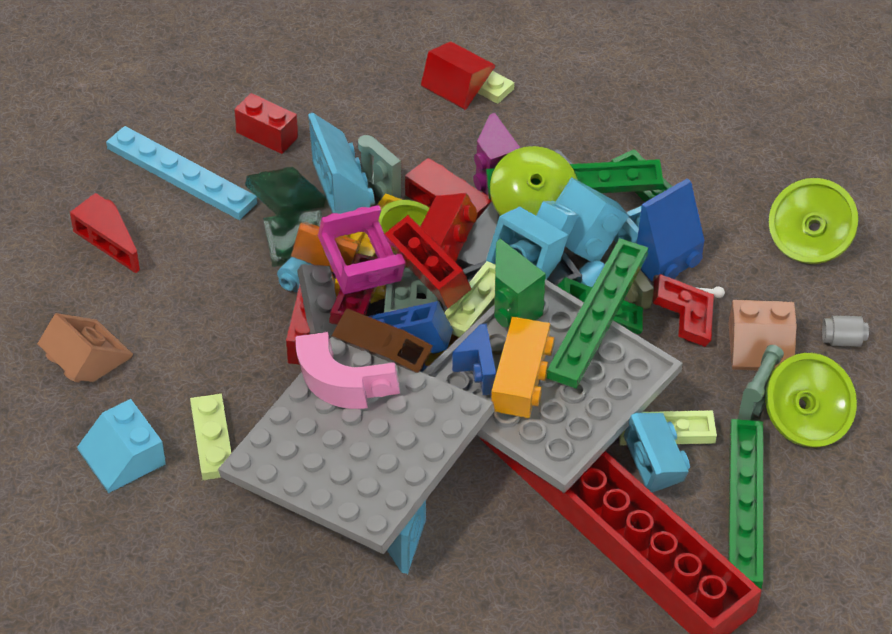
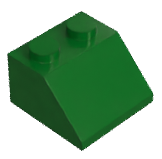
(517, 286)

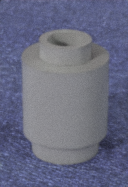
(845, 331)

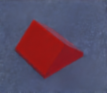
(455, 73)

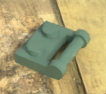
(386, 167)
(752, 398)

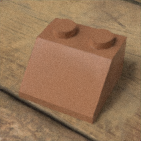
(758, 325)
(82, 347)

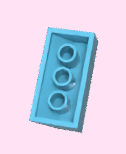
(338, 168)

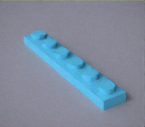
(182, 172)

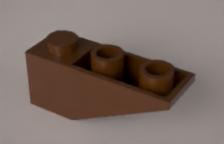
(382, 340)

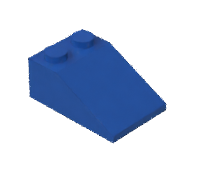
(671, 232)

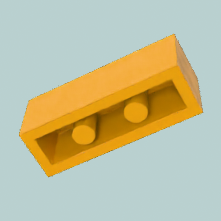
(522, 367)

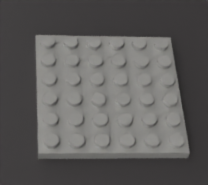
(570, 423)
(358, 466)

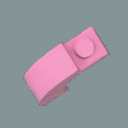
(339, 383)

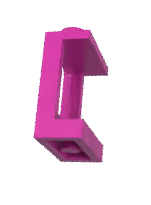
(367, 274)

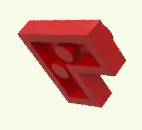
(691, 303)

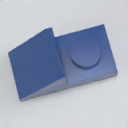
(476, 356)

